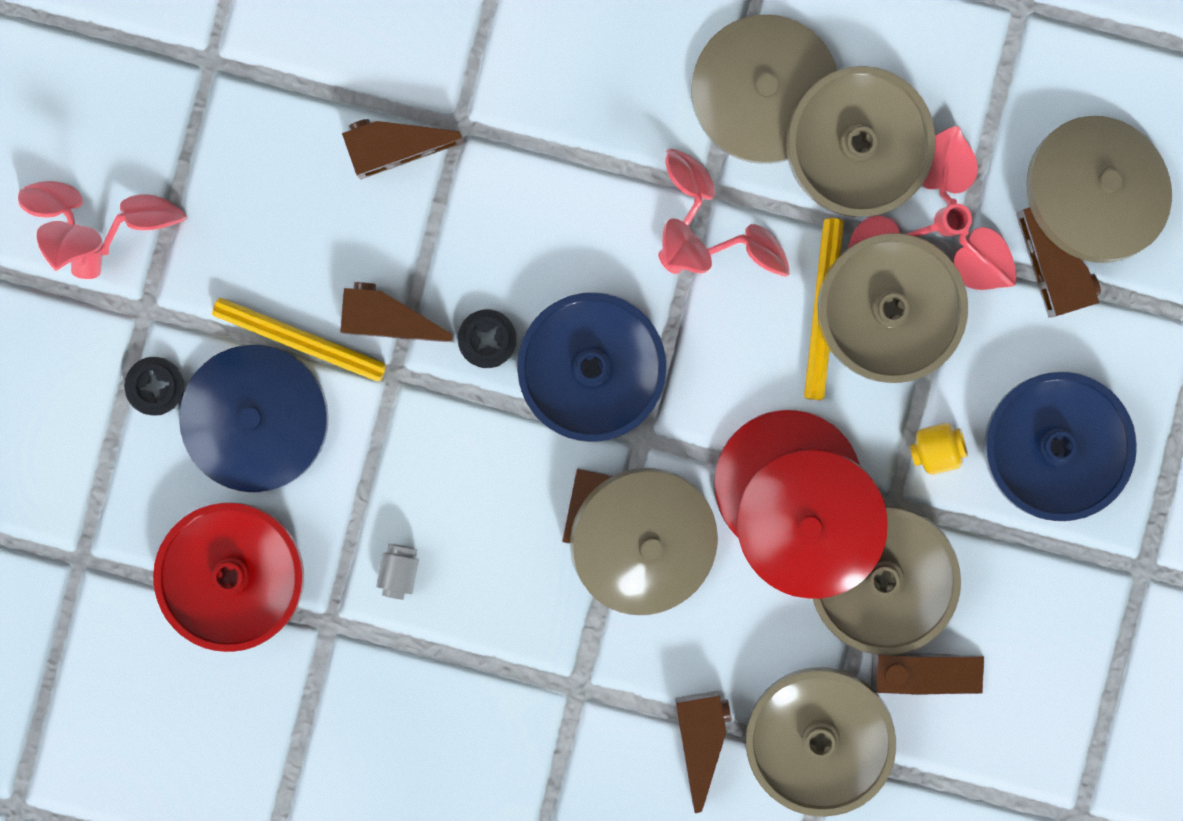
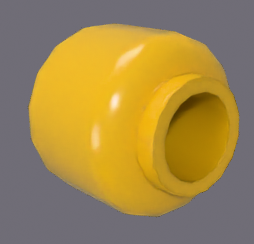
(939, 448)

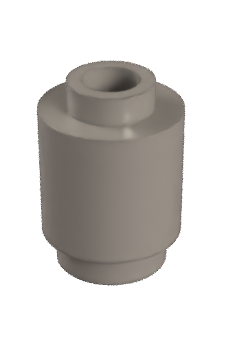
(397, 571)

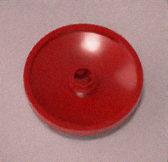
(763, 441)
(812, 523)
(228, 577)

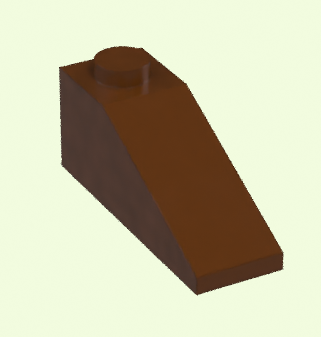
(387, 145)
(1061, 277)
(379, 315)
(927, 673)
(702, 735)

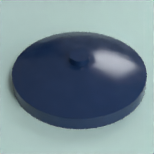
(591, 367)
(253, 418)
(1060, 446)

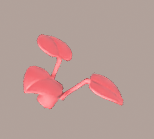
(82, 245)
(685, 250)
(985, 257)

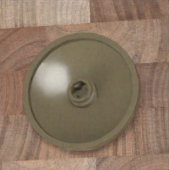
(752, 81)
(860, 141)
(1099, 189)
(892, 308)
(643, 541)
(904, 596)
(821, 742)

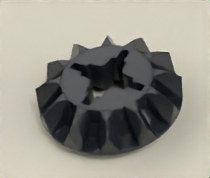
(469, 341)
(140, 376)

